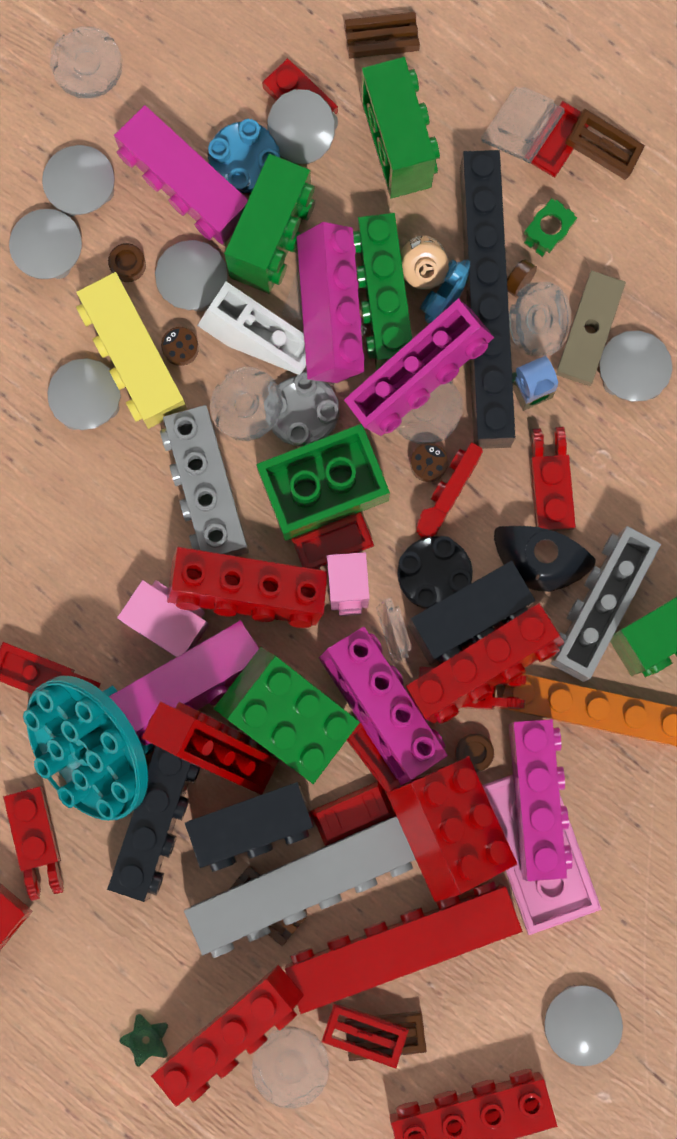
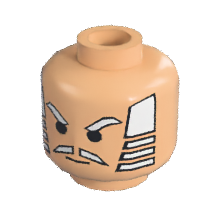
(424, 262)

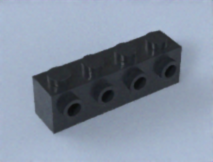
(151, 827)

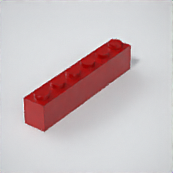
(403, 947)

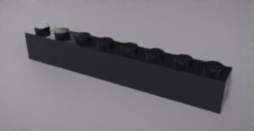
(488, 297)

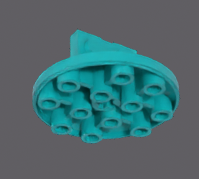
(90, 744)

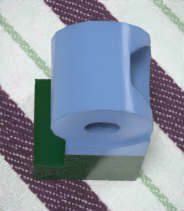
(534, 382)

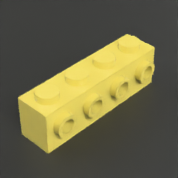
(131, 351)

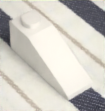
(254, 330)

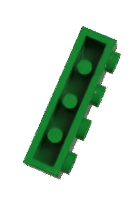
(384, 286)

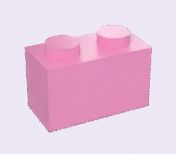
(348, 583)
(162, 621)

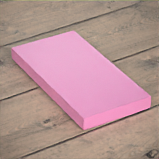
(543, 901)

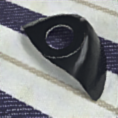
(518, 546)

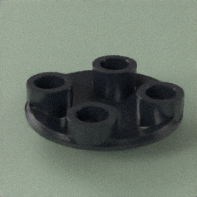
(433, 570)

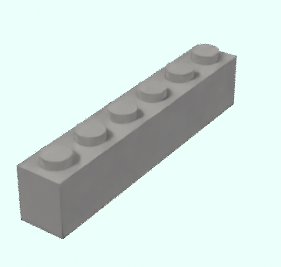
(299, 885)

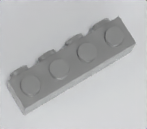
(204, 482)
(606, 602)

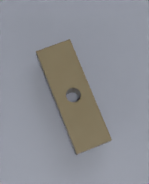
(596, 310)

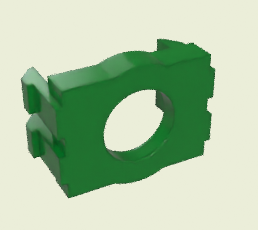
(545, 241)

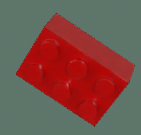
(452, 829)

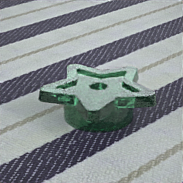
(141, 1050)

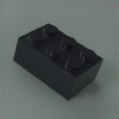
(470, 613)
(250, 827)

